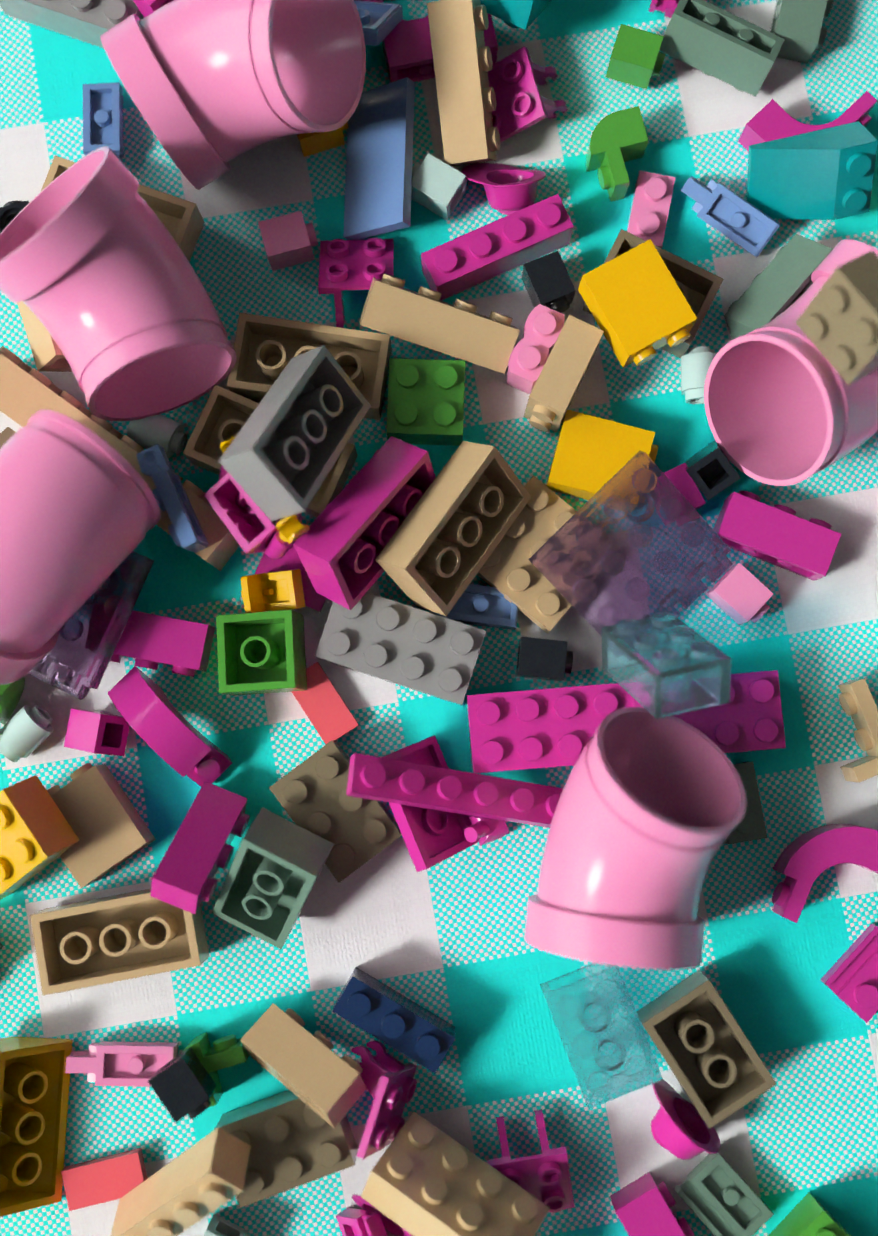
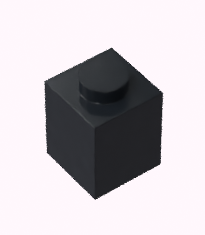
(549, 282)
(711, 470)
(543, 659)
(183, 1086)

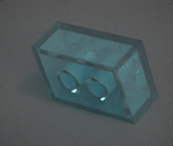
(665, 665)
(601, 1032)

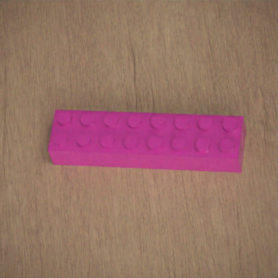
(556, 723)

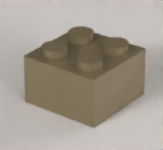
(845, 318)

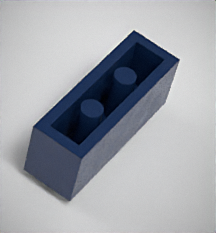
(395, 1020)

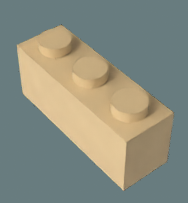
(305, 1063)

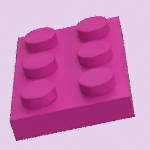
(428, 832)

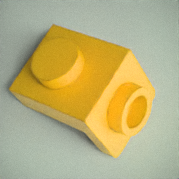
(272, 591)

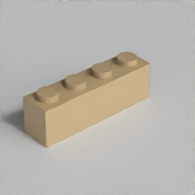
(462, 81)
(439, 325)
(185, 1188)

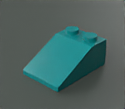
(814, 174)

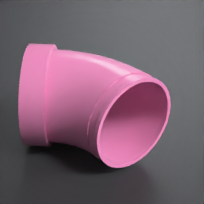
(239, 74)
(114, 292)
(779, 400)
(64, 528)
(635, 845)

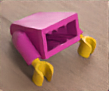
(247, 521)

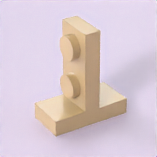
(859, 704)

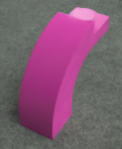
(775, 123)
(166, 730)
(815, 852)

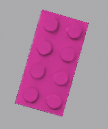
(361, 520)

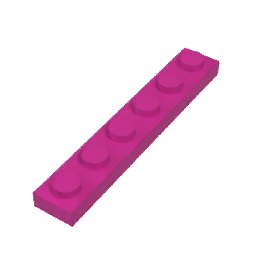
(451, 790)

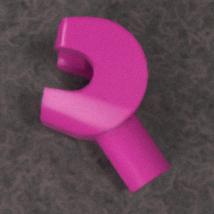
(485, 830)

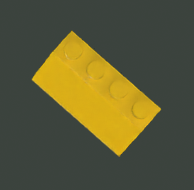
(32, 1121)

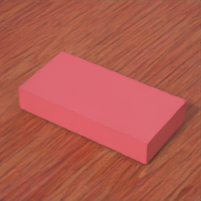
(325, 706)
(103, 1178)

